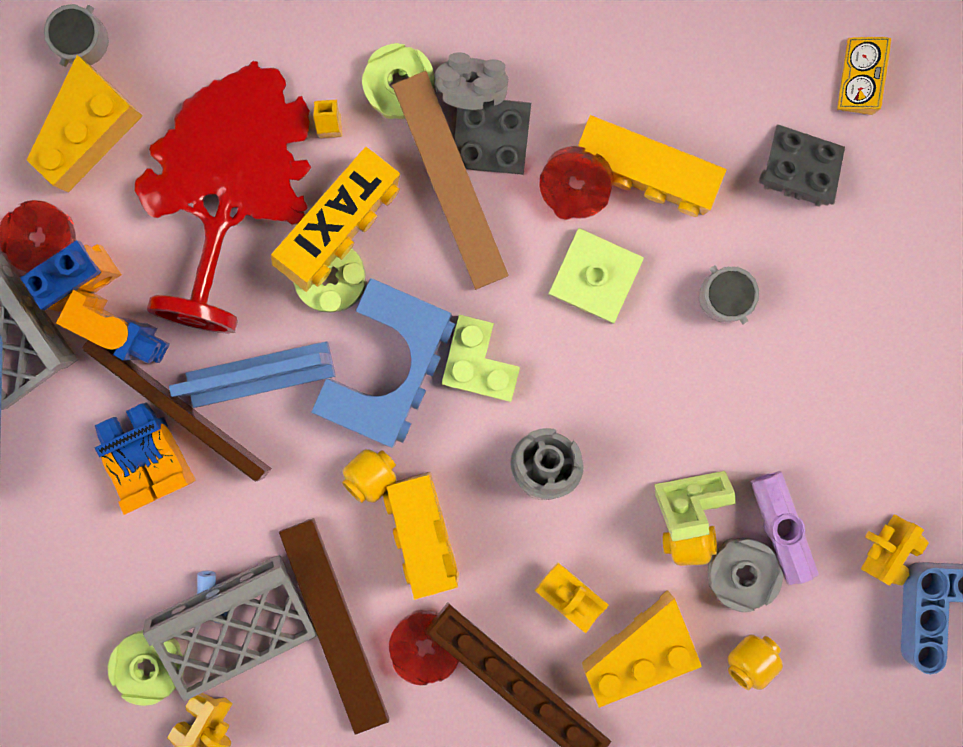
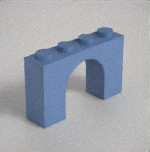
(385, 416)

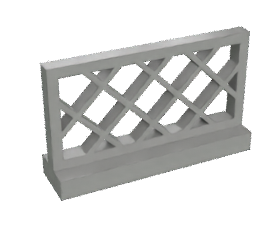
(36, 331)
(209, 606)

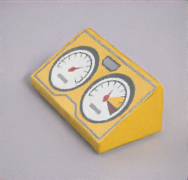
(864, 74)

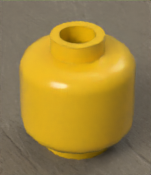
(369, 475)
(691, 551)
(755, 662)

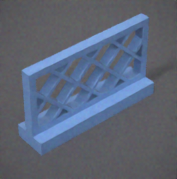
(257, 375)

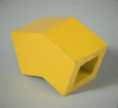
(327, 119)

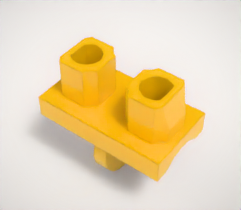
(891, 550)
(571, 597)
(208, 727)

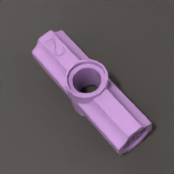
(792, 548)

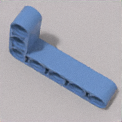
(933, 598)

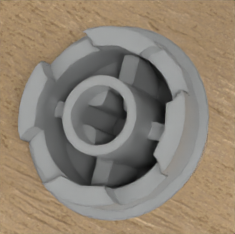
(546, 464)

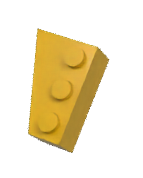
(80, 127)
(422, 536)
(642, 654)

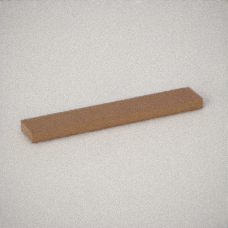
(450, 179)

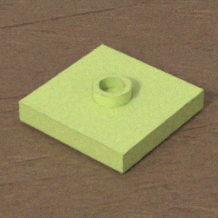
(596, 275)

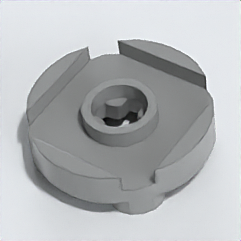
(471, 81)
(752, 593)

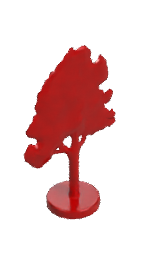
(232, 146)

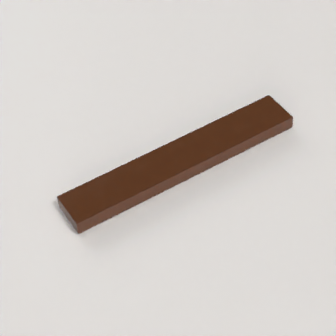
(180, 411)
(334, 626)
(512, 681)

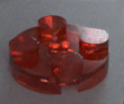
(585, 166)
(26, 219)
(405, 656)

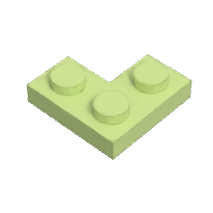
(470, 369)
(686, 498)

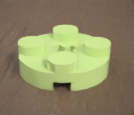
(379, 71)
(343, 294)
(130, 679)

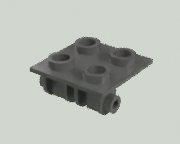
(494, 136)
(803, 166)

